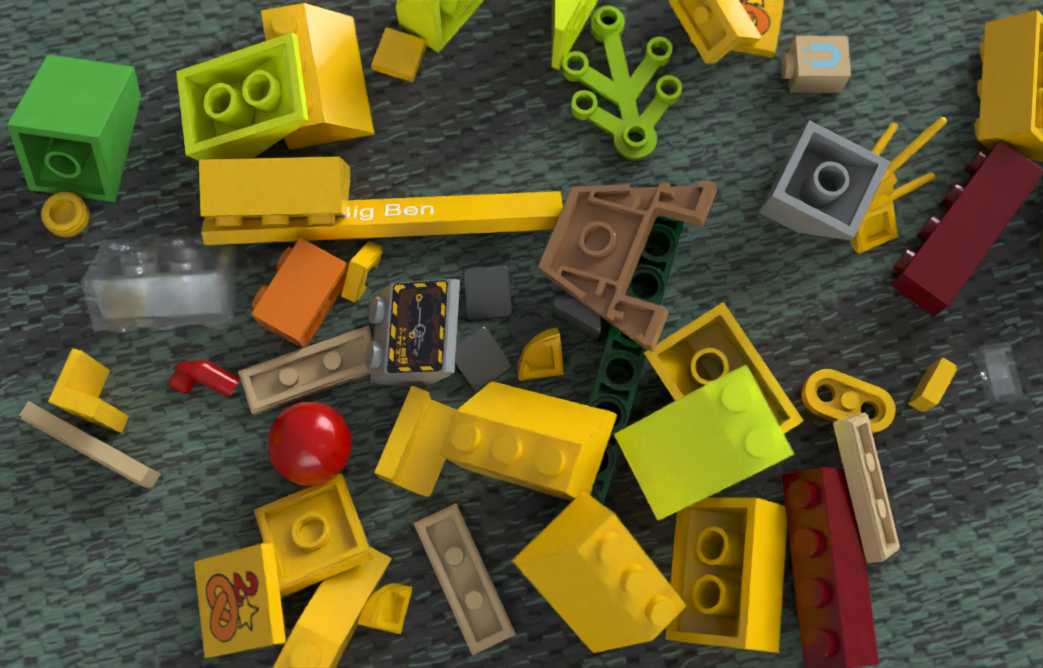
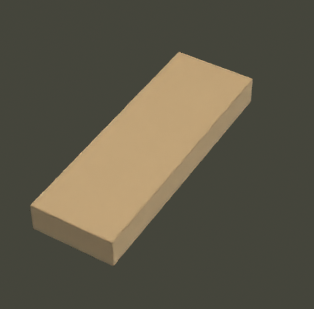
(306, 371)
(89, 445)
(866, 487)
(464, 579)

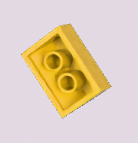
(330, 72)
(1012, 85)
(274, 190)
(711, 350)
(529, 440)
(729, 573)
(599, 578)

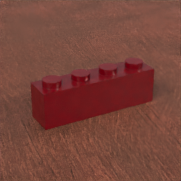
(966, 228)
(829, 571)

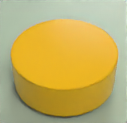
(65, 214)

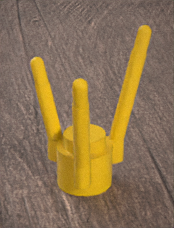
(889, 179)

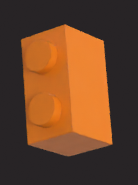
(300, 293)

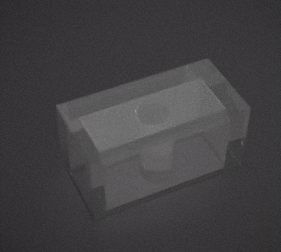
(998, 373)

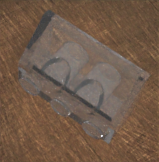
(161, 283)

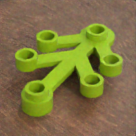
(622, 89)

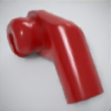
(205, 373)

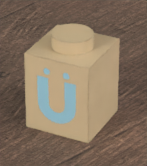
(817, 64)

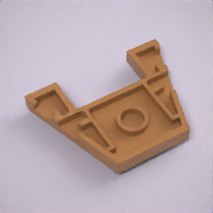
(601, 244)

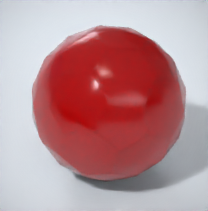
(309, 443)

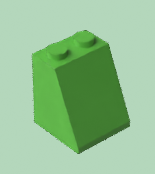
(76, 127)

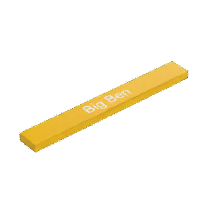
(406, 218)

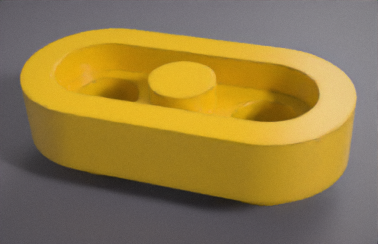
(847, 398)

